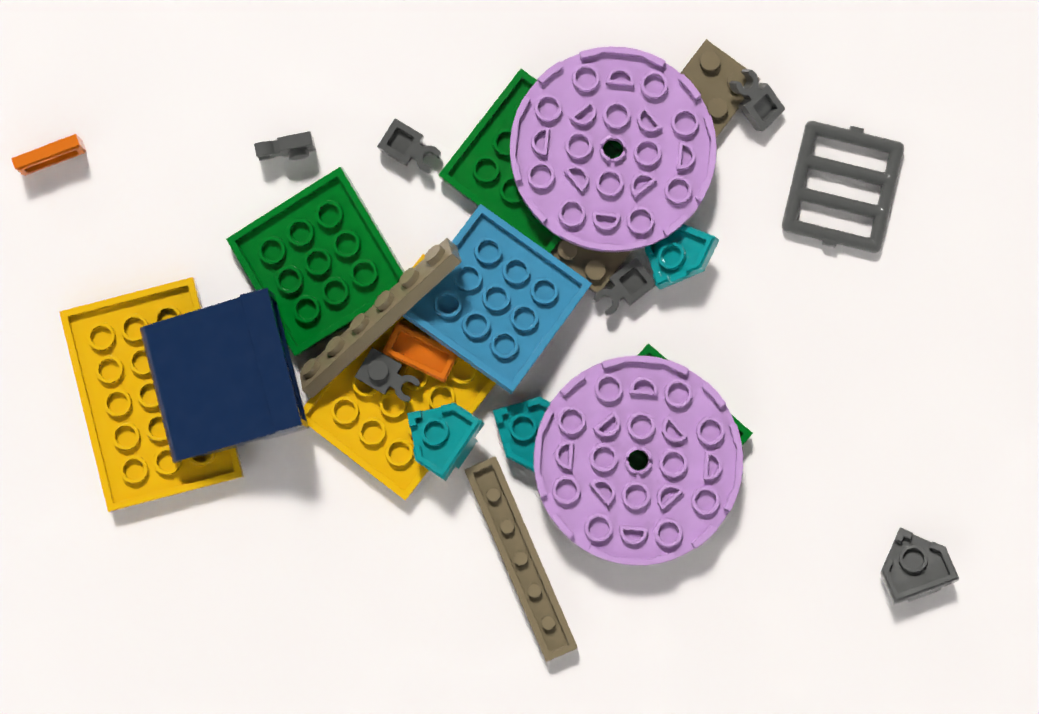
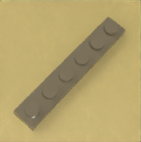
(380, 317)
(521, 559)

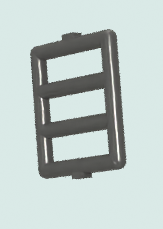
(886, 180)

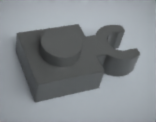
(759, 102)
(404, 144)
(295, 146)
(629, 284)
(382, 373)

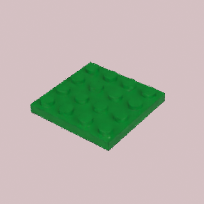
(483, 165)
(318, 259)

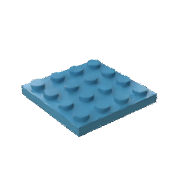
(499, 301)

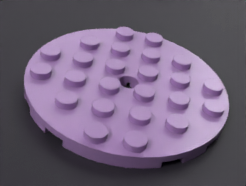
(622, 99)
(689, 470)

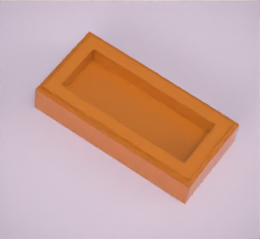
(49, 155)
(420, 352)

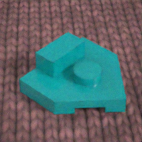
(680, 255)
(519, 427)
(443, 437)

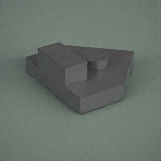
(916, 568)

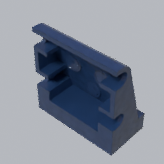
(224, 376)

